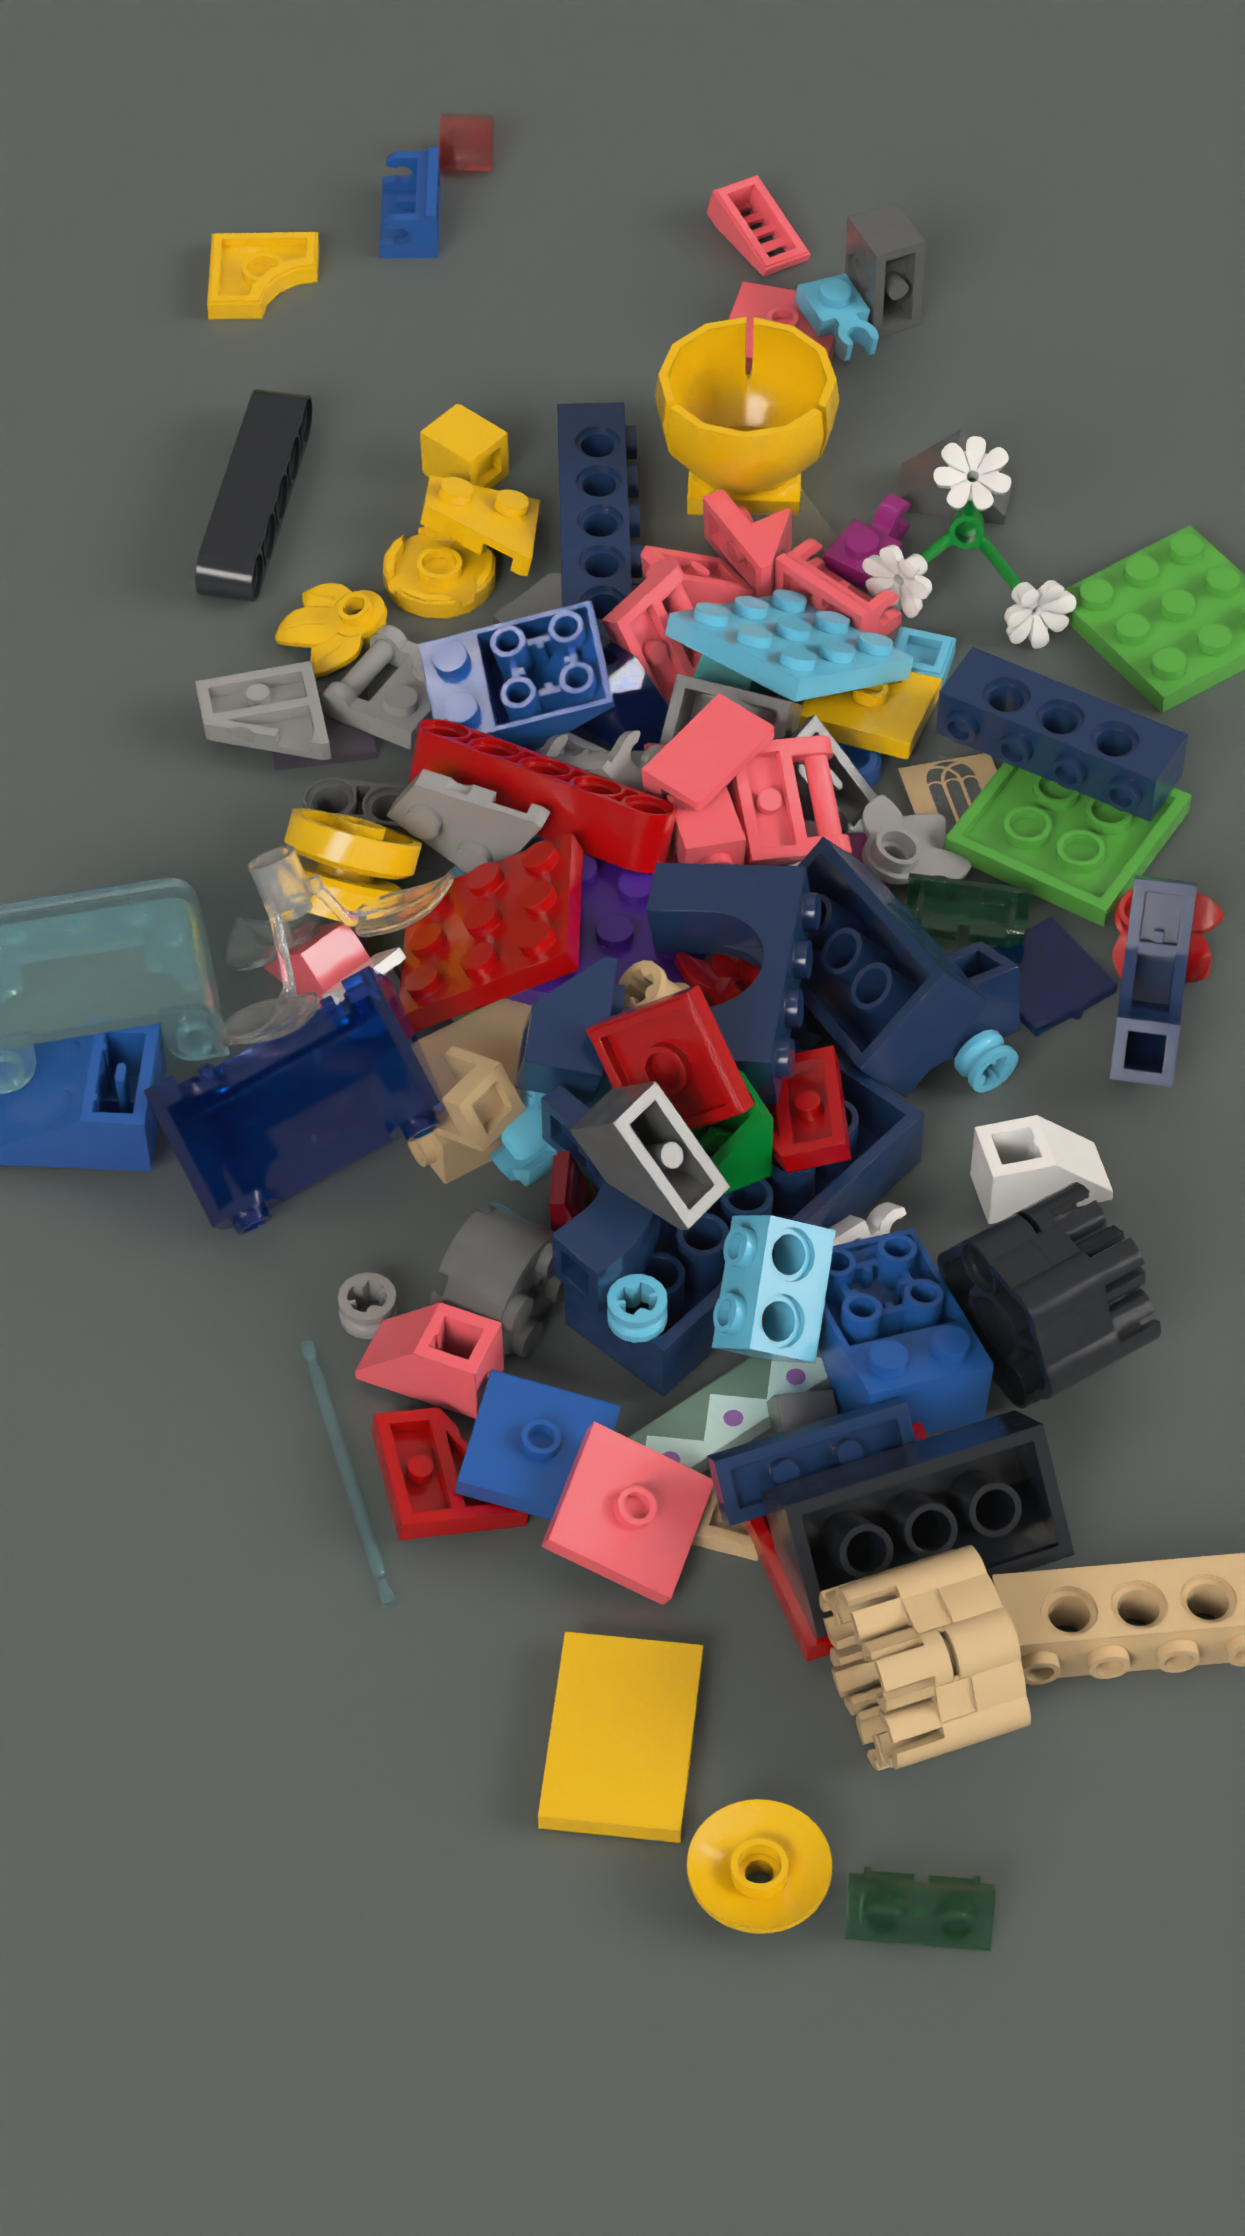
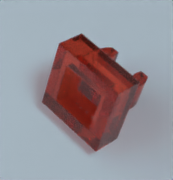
(466, 142)

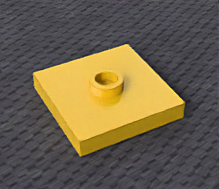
(878, 717)

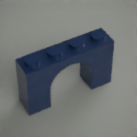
(757, 917)

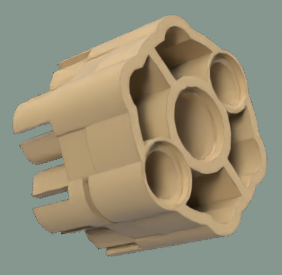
(937, 1650)

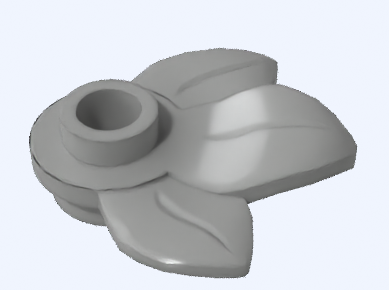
(907, 844)

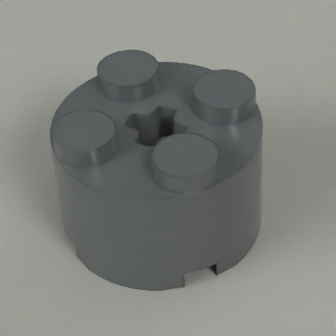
(503, 1272)

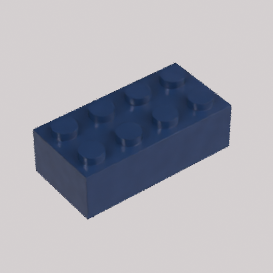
(880, 975)

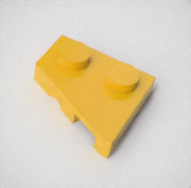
(483, 518)

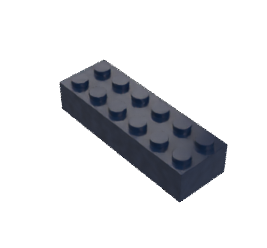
(690, 1263)

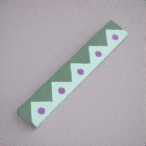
(728, 1410)

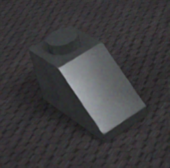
(650, 1153)

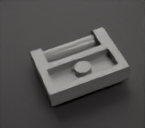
(398, 703)

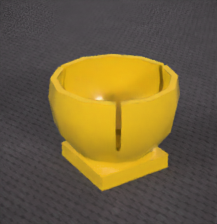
(744, 427)

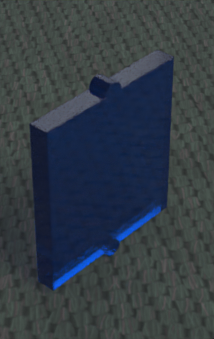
(1055, 977)

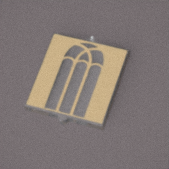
(946, 784)

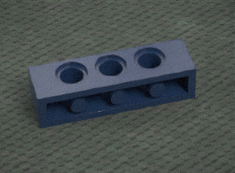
(1061, 734)

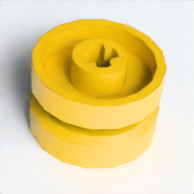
(350, 856)

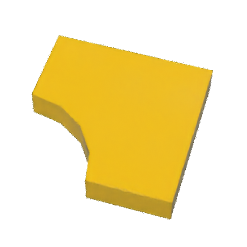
(255, 268)

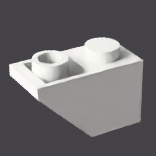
(1030, 1159)

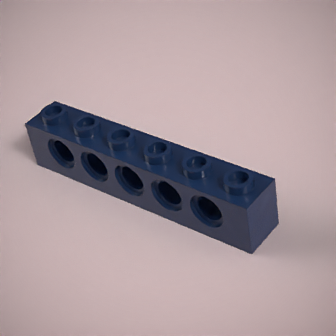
(595, 506)

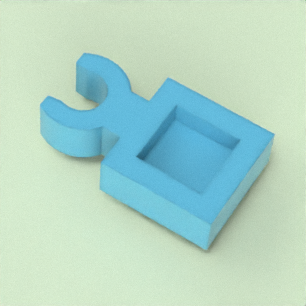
(837, 309)

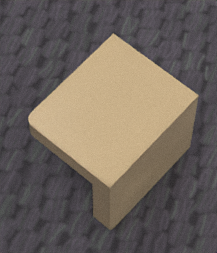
(480, 1101)

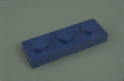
(749, 1468)

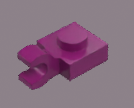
(862, 541)

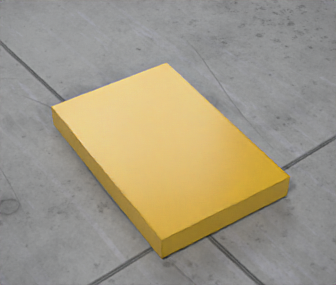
(621, 1737)

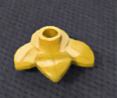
(333, 625)

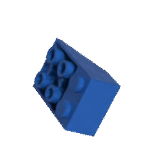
(521, 676)
(87, 1103)
(900, 1334)

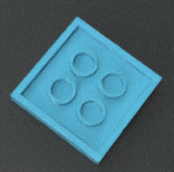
(789, 645)

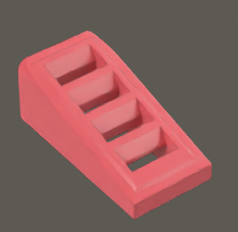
(752, 196)

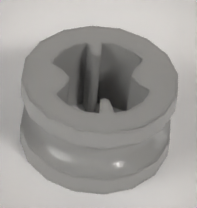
(357, 1292)

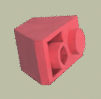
(435, 1356)

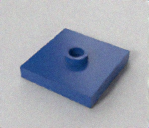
(527, 1443)

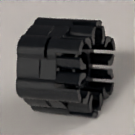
(1043, 1302)

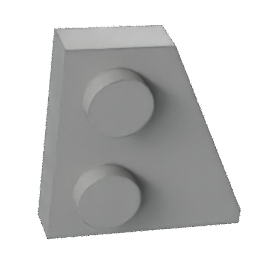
(266, 711)
(464, 820)

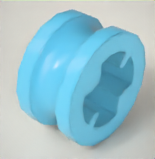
(986, 1061)
(629, 1293)

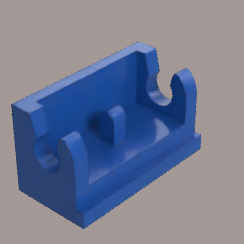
(411, 206)

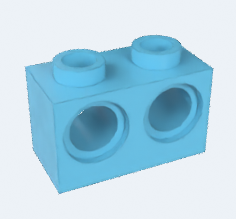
(786, 1290)

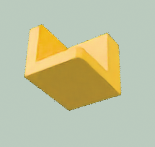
(465, 448)

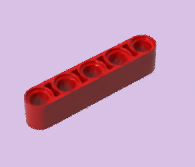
(603, 815)

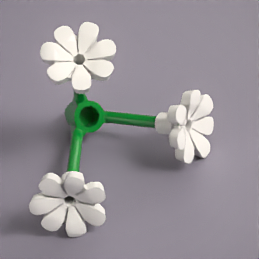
(972, 479)

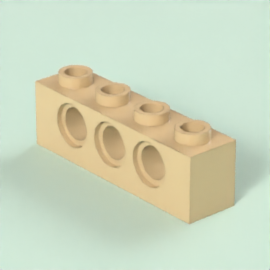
(1104, 1596)

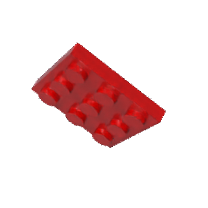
(495, 933)

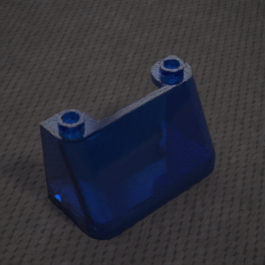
(300, 1104)

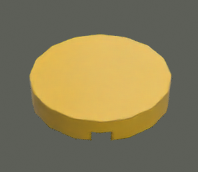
(437, 575)

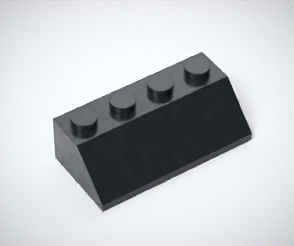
(952, 1490)

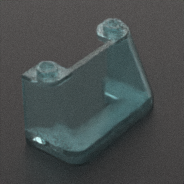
(106, 966)

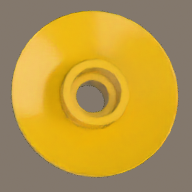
(764, 1839)

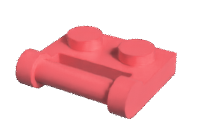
(641, 625)
(770, 803)

